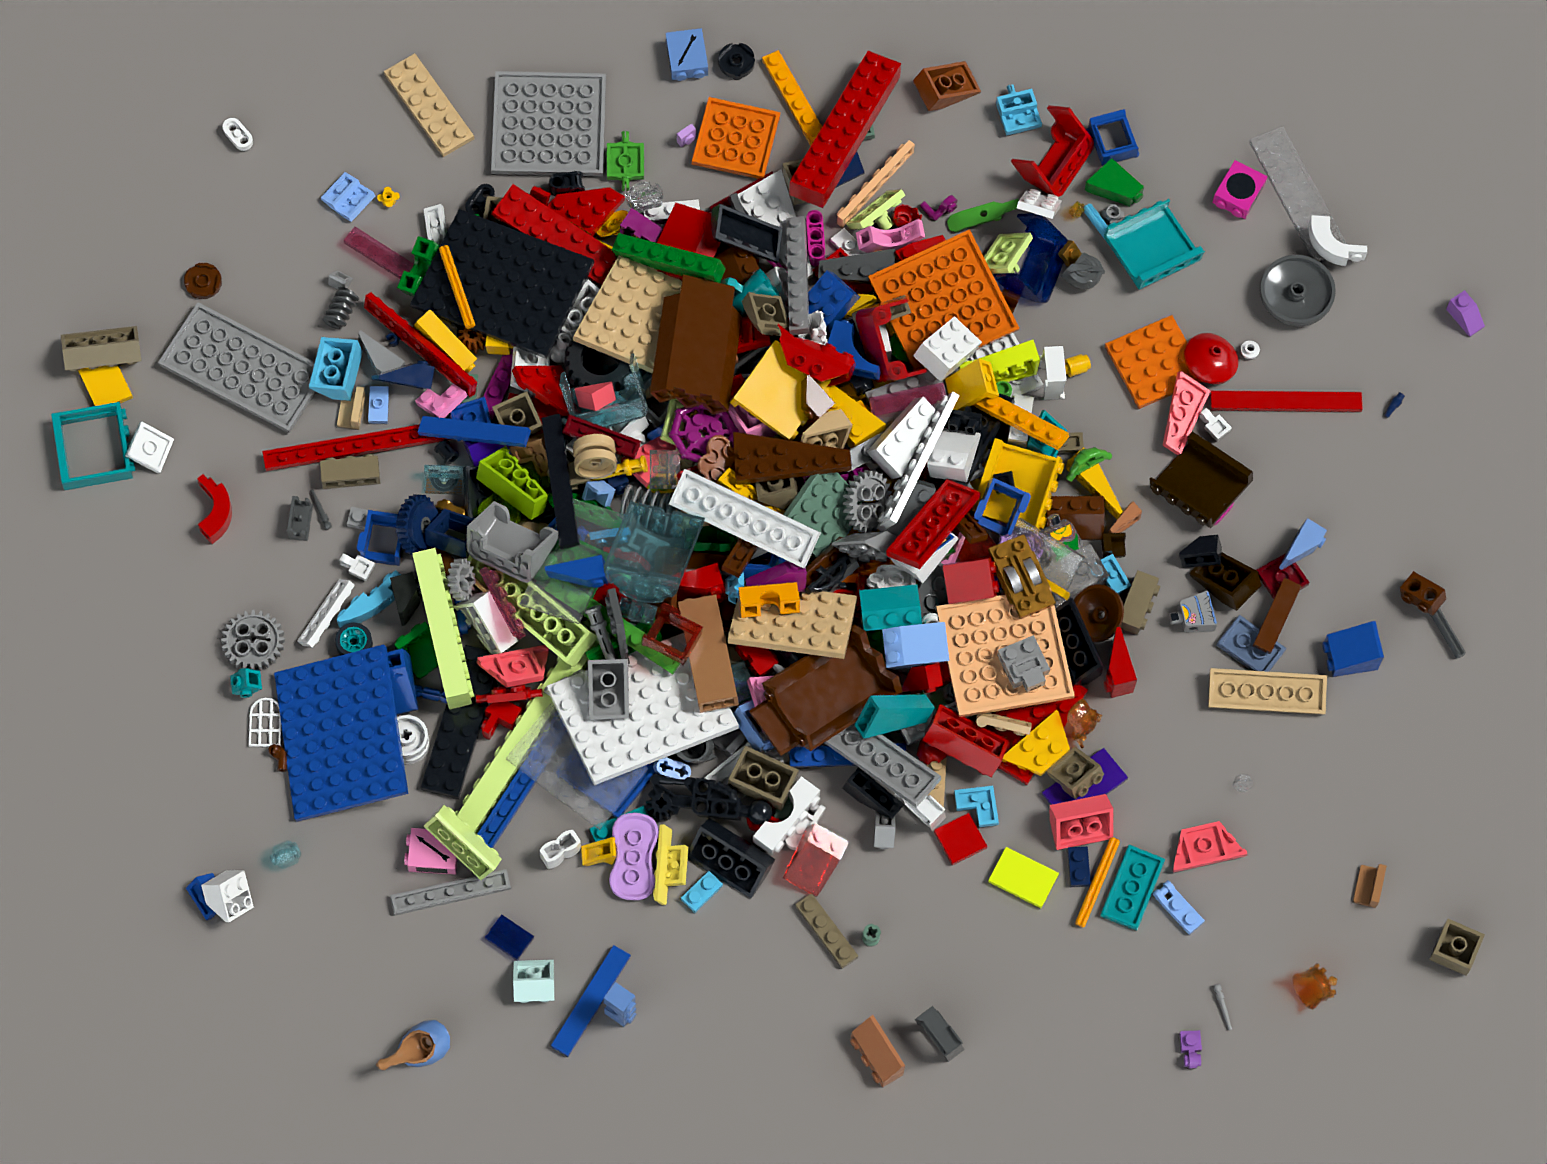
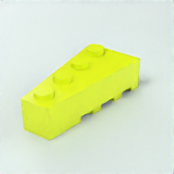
(1013, 362)

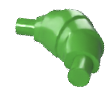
(1086, 459)

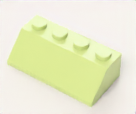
(463, 842)

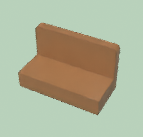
(1369, 885)

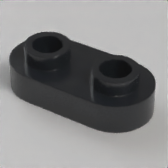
(477, 199)

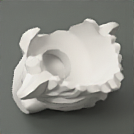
(817, 328)

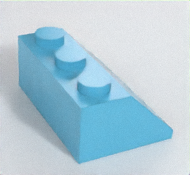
(336, 368)

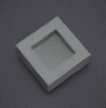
(357, 518)

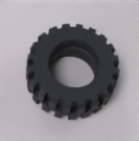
(580, 377)

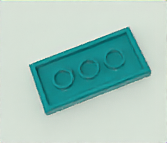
(1132, 887)

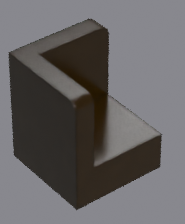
(1113, 544)

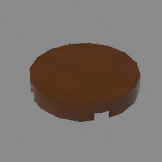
(203, 281)

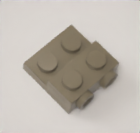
(1076, 773)

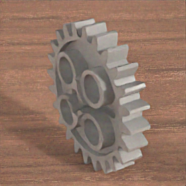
(866, 487)
(253, 624)

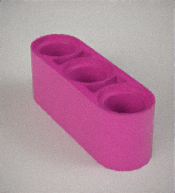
(815, 230)

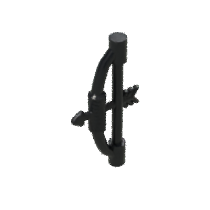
(841, 561)

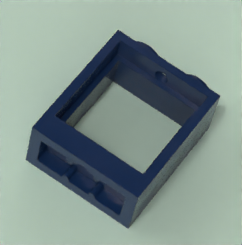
(436, 536)

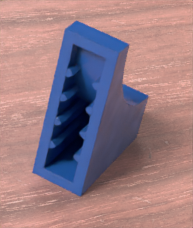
(843, 339)

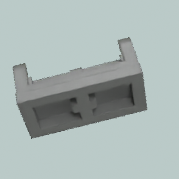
(299, 519)

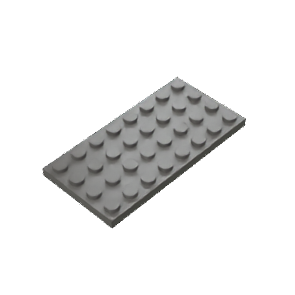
(241, 367)

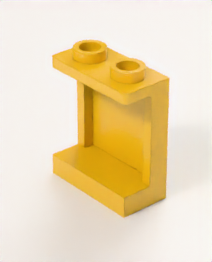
(972, 384)

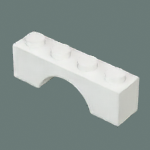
(771, 835)

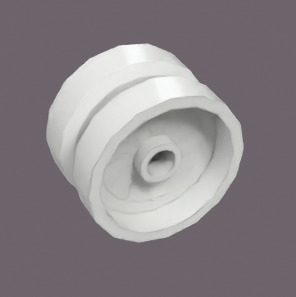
(417, 733)

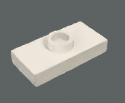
(846, 242)

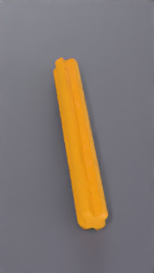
(457, 287)
(1097, 882)

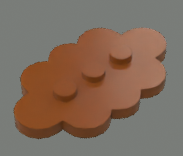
(718, 459)

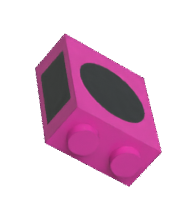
(1239, 189)

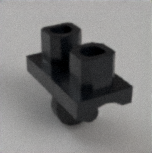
(966, 420)

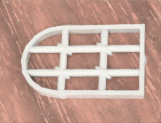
(260, 729)

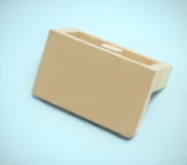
(351, 411)

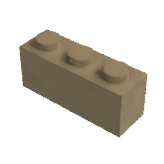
(350, 471)
(1139, 602)

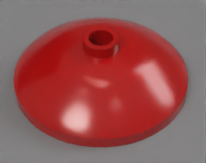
(1208, 365)

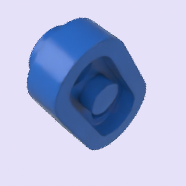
(463, 626)

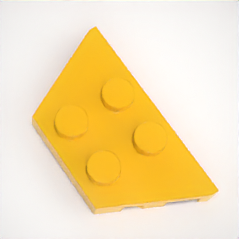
(1041, 748)

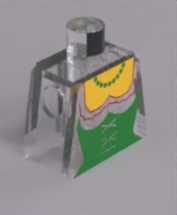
(1063, 532)

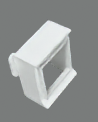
(1054, 363)
(927, 811)

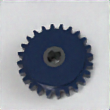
(413, 520)

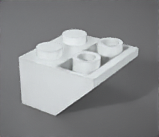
(228, 894)

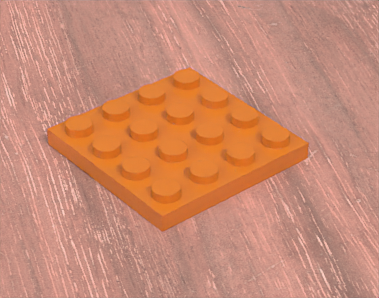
(736, 138)
(1150, 360)

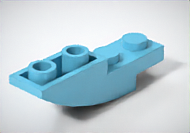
(365, 607)

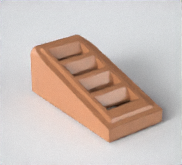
(1128, 518)

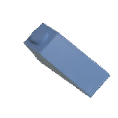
(1305, 542)

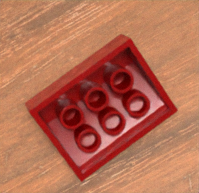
(690, 231)

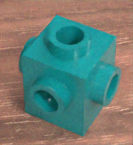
(246, 682)

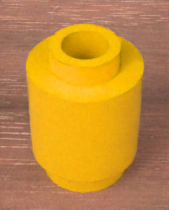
(1077, 365)

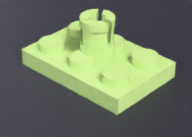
(877, 211)
(1006, 252)

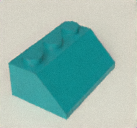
(890, 607)

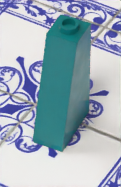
(892, 713)

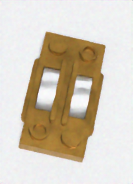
(1021, 576)

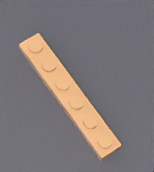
(879, 179)

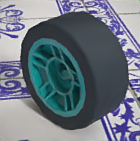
(348, 634)

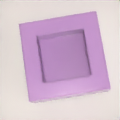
(686, 135)

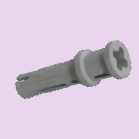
(598, 625)

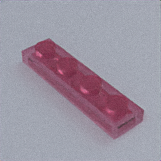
(377, 252)
(900, 400)
(506, 608)

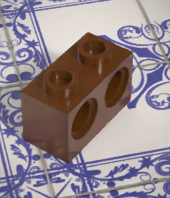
(1424, 590)

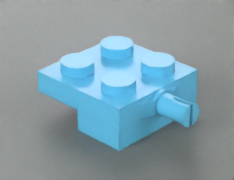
(1018, 111)

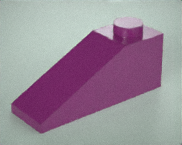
(783, 573)

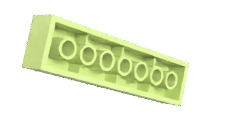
(443, 632)
(559, 635)

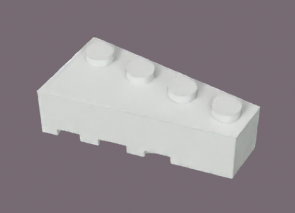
(899, 441)

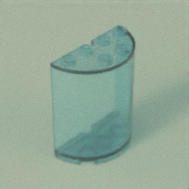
(651, 552)

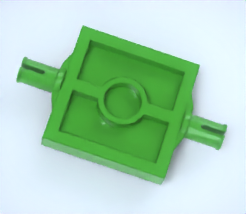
(625, 161)

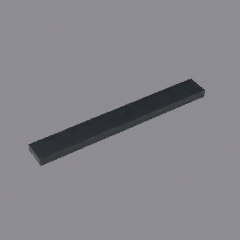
(560, 481)

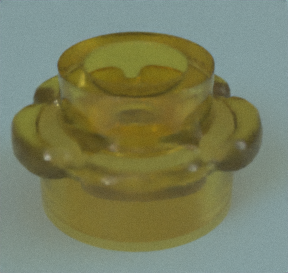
(1076, 210)

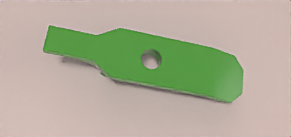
(972, 216)

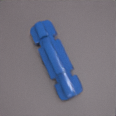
(430, 693)

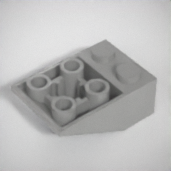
(866, 545)

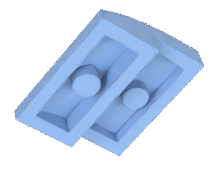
(348, 197)

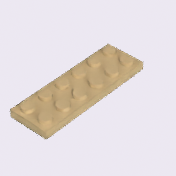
(429, 105)
(1267, 691)

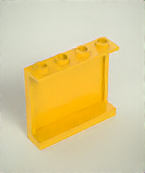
(774, 393)
(1031, 473)

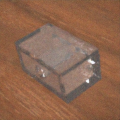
(664, 468)

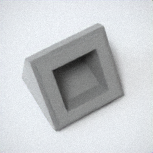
(339, 279)

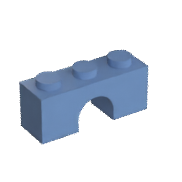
(620, 1005)

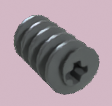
(339, 307)

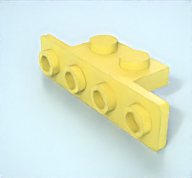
(671, 865)

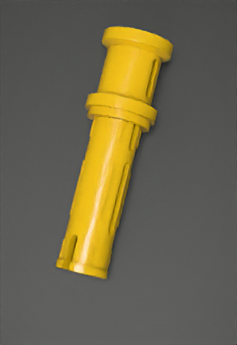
(629, 467)

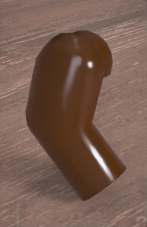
(280, 755)

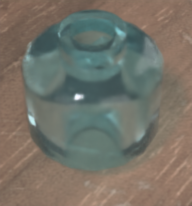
(285, 854)

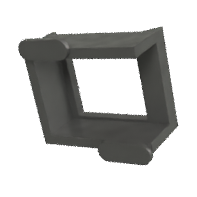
(941, 1033)

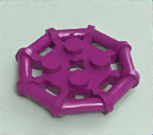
(693, 425)

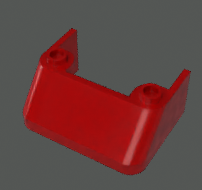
(1065, 156)
(868, 323)

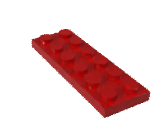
(933, 524)

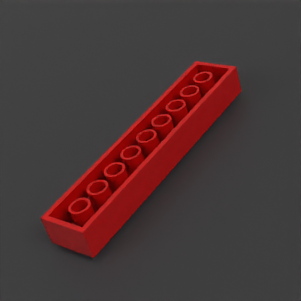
(845, 129)

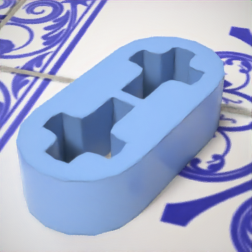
(673, 764)

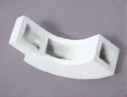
(1329, 247)

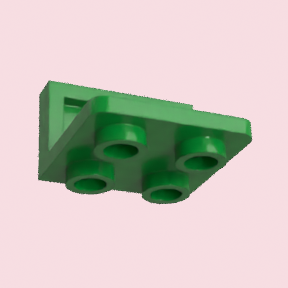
(421, 649)

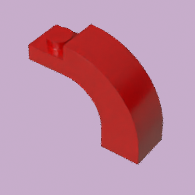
(219, 519)

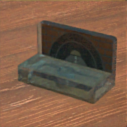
(443, 479)

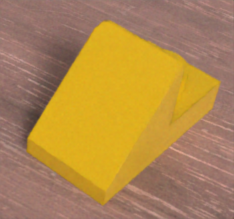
(599, 852)

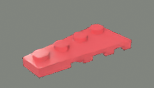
(1184, 411)

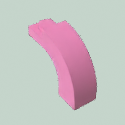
(874, 239)

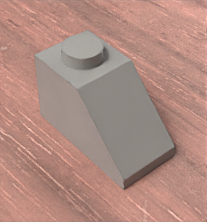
(884, 831)

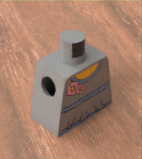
(1195, 614)

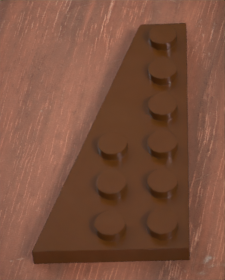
(775, 459)

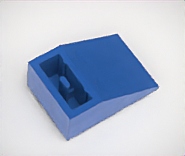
(402, 681)

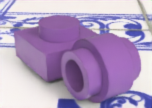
(1191, 1042)

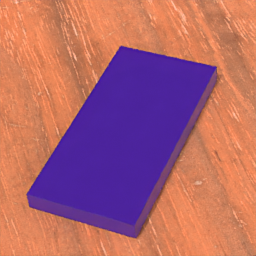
(1111, 779)

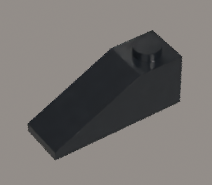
(872, 794)

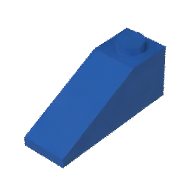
(583, 572)

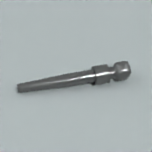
(324, 518)

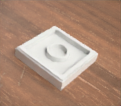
(149, 447)

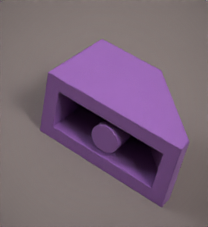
(1466, 313)

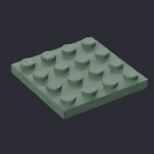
(822, 508)

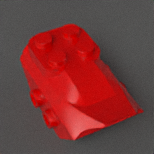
(817, 360)

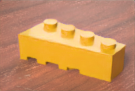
(864, 422)

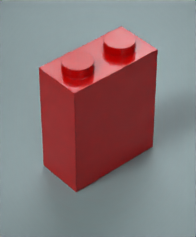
(970, 580)

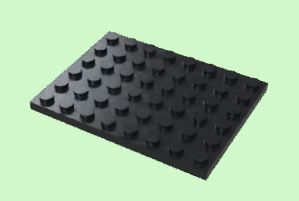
(512, 281)

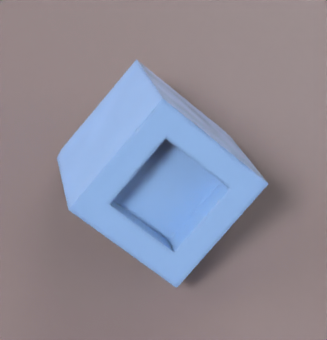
(600, 491)

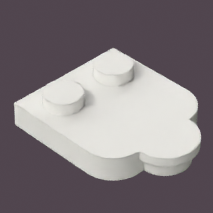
(889, 577)

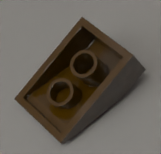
(1229, 582)

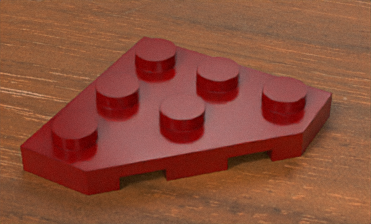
(587, 208)
(544, 383)

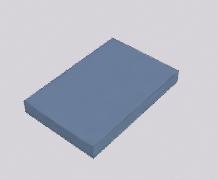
(1239, 643)

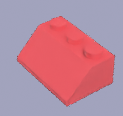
(1081, 821)

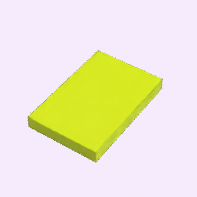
(1023, 877)

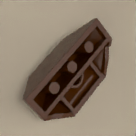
(737, 263)

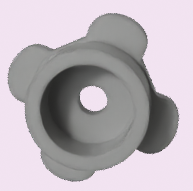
(1112, 208)

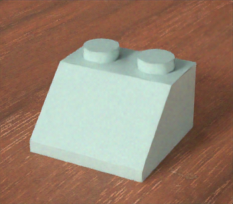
(533, 980)

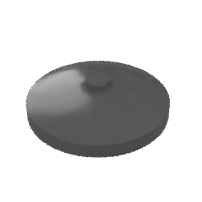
(1297, 290)

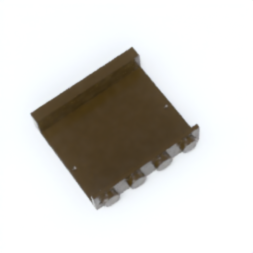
(1202, 481)

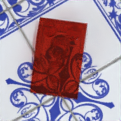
(815, 859)

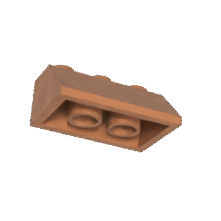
(877, 1052)

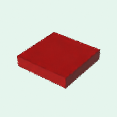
(960, 839)

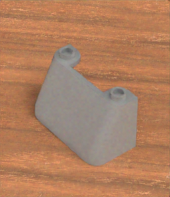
(507, 544)

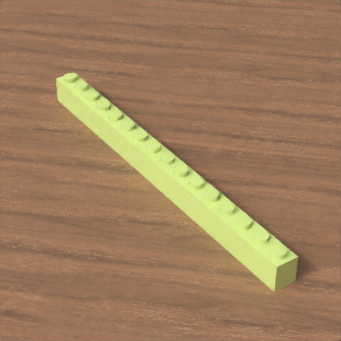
(501, 772)

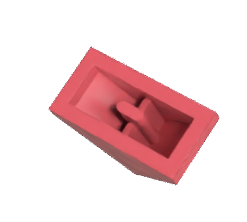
(595, 396)

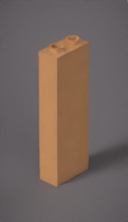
(710, 655)

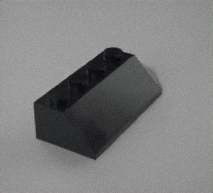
(1079, 648)
(730, 857)

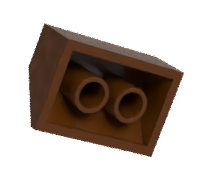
(1083, 512)

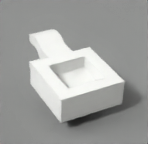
(1215, 426)
(358, 567)

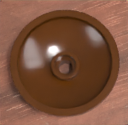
(1095, 601)

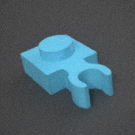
(731, 587)

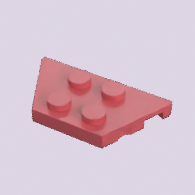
(516, 666)
(1205, 846)

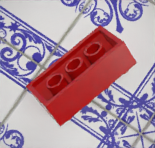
(965, 741)

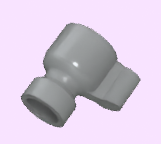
(558, 350)

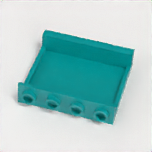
(1151, 244)

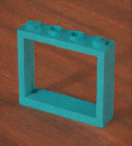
(86, 414)

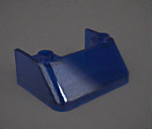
(1041, 263)

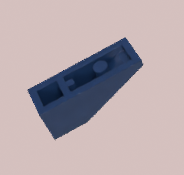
(412, 375)

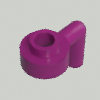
(947, 205)

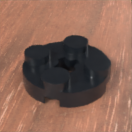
(736, 51)

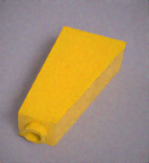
(437, 332)

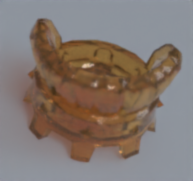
(1083, 720)
(1314, 986)

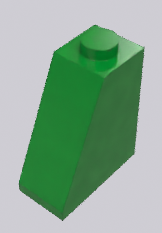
(1115, 184)

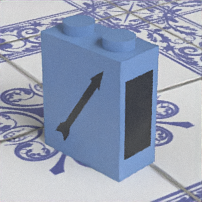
(686, 54)

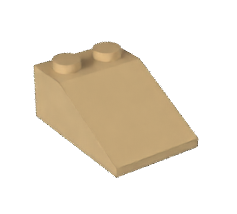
(829, 430)

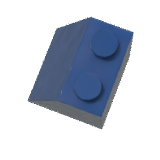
(1353, 650)

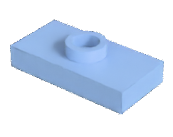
(378, 404)

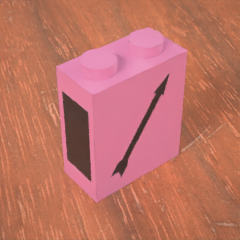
(428, 854)

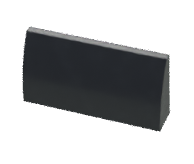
(746, 232)

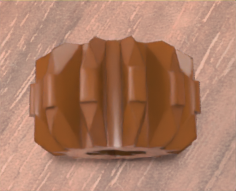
(472, 344)

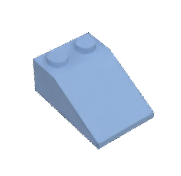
(915, 645)

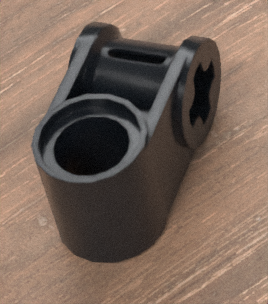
(567, 182)

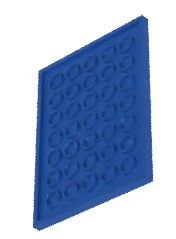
(341, 733)

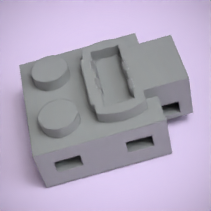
(1024, 664)

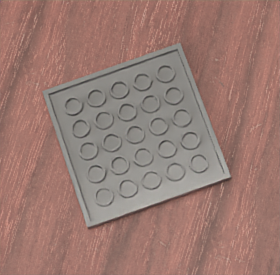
(548, 123)

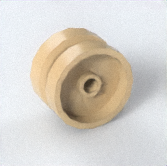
(594, 456)

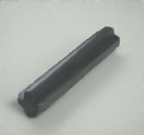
(1448, 634)

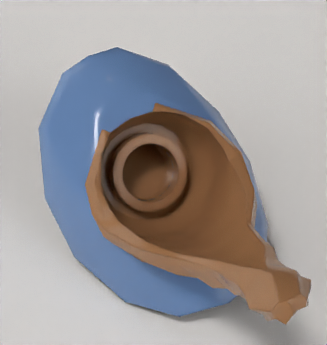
(420, 1046)

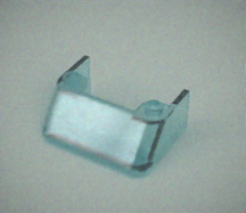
(628, 406)

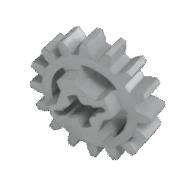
(461, 579)

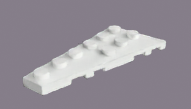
(771, 203)

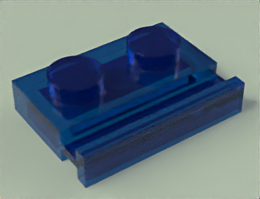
(509, 937)

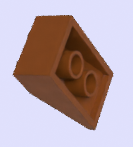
(946, 85)

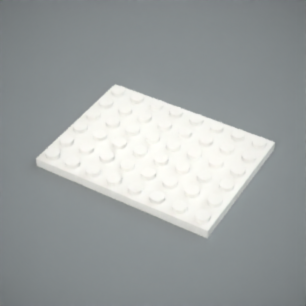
(660, 720)

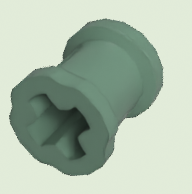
(868, 940)

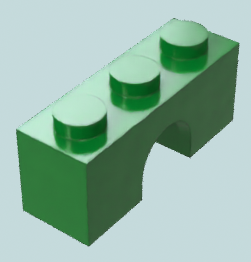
(423, 252)

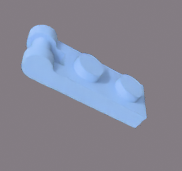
(1178, 908)

